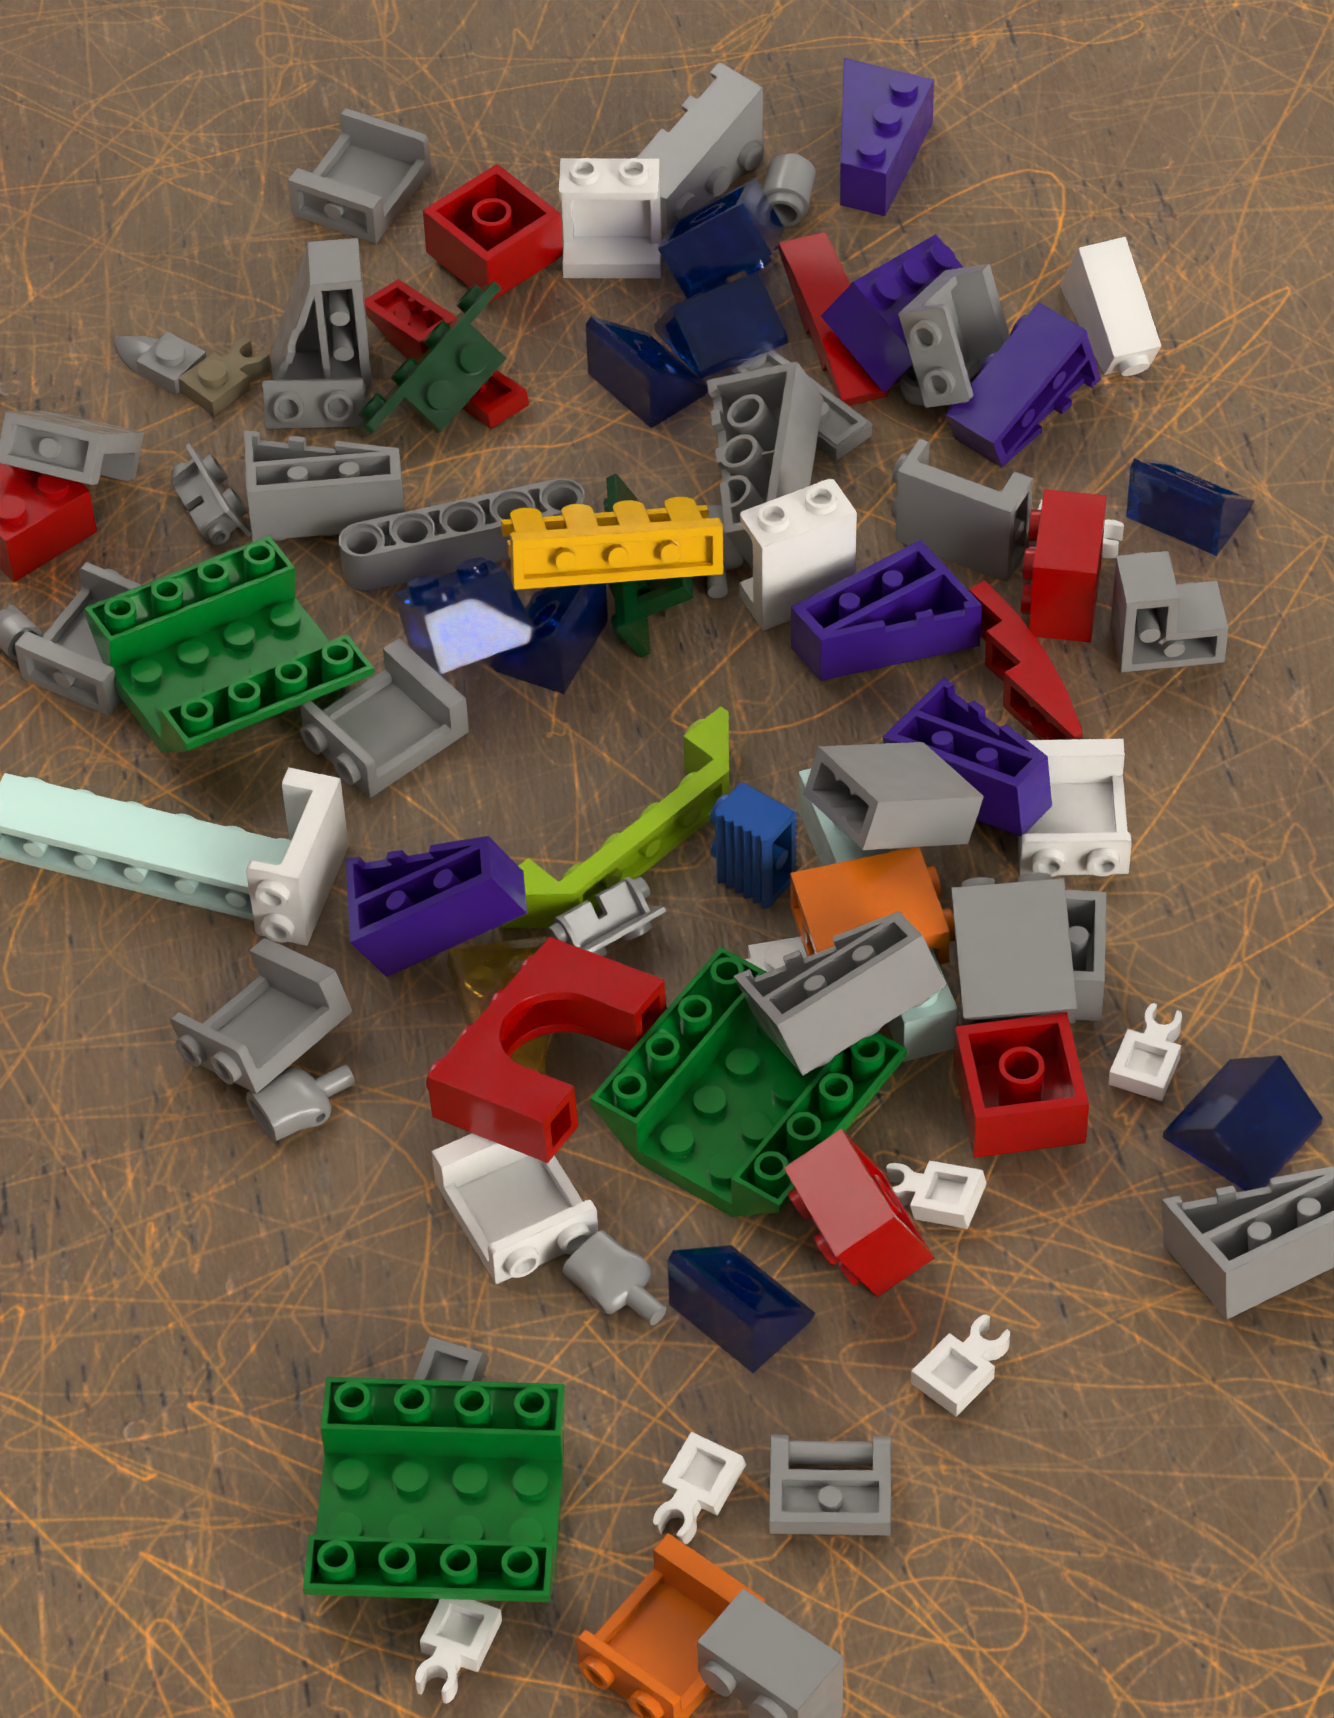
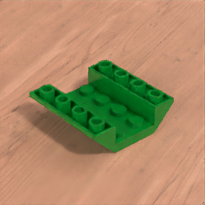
(219, 647)
(723, 1105)
(438, 1490)

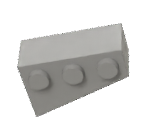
(709, 144)
(325, 317)
(318, 489)
(843, 992)
(1254, 1240)

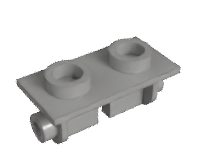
(313, 403)
(222, 508)
(623, 916)

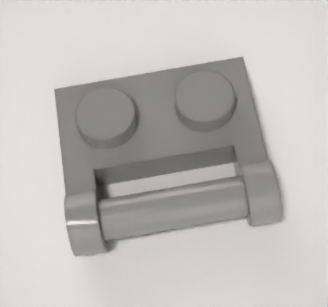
(830, 1499)

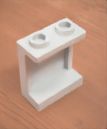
(611, 217)
(798, 549)
(1087, 817)
(292, 894)
(511, 1205)

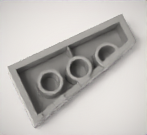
(765, 439)

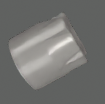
(12, 627)

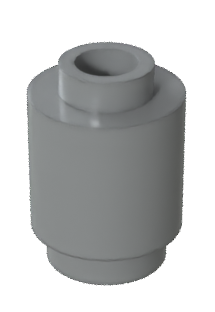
(789, 187)

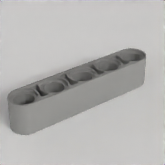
(443, 535)

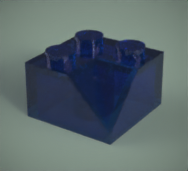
(722, 239)
(463, 615)

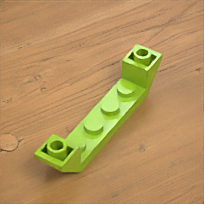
(646, 840)

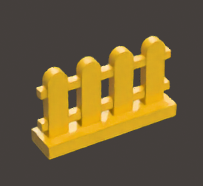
(613, 545)

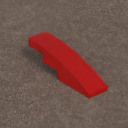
(816, 283)
(409, 317)
(1031, 683)

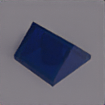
(723, 326)
(640, 371)
(1184, 505)
(566, 629)
(1247, 1121)
(734, 1302)

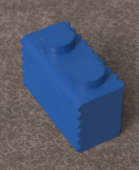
(754, 844)

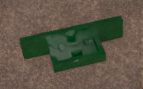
(446, 373)
(640, 598)

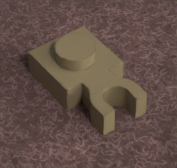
(221, 380)

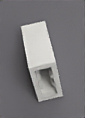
(1112, 307)

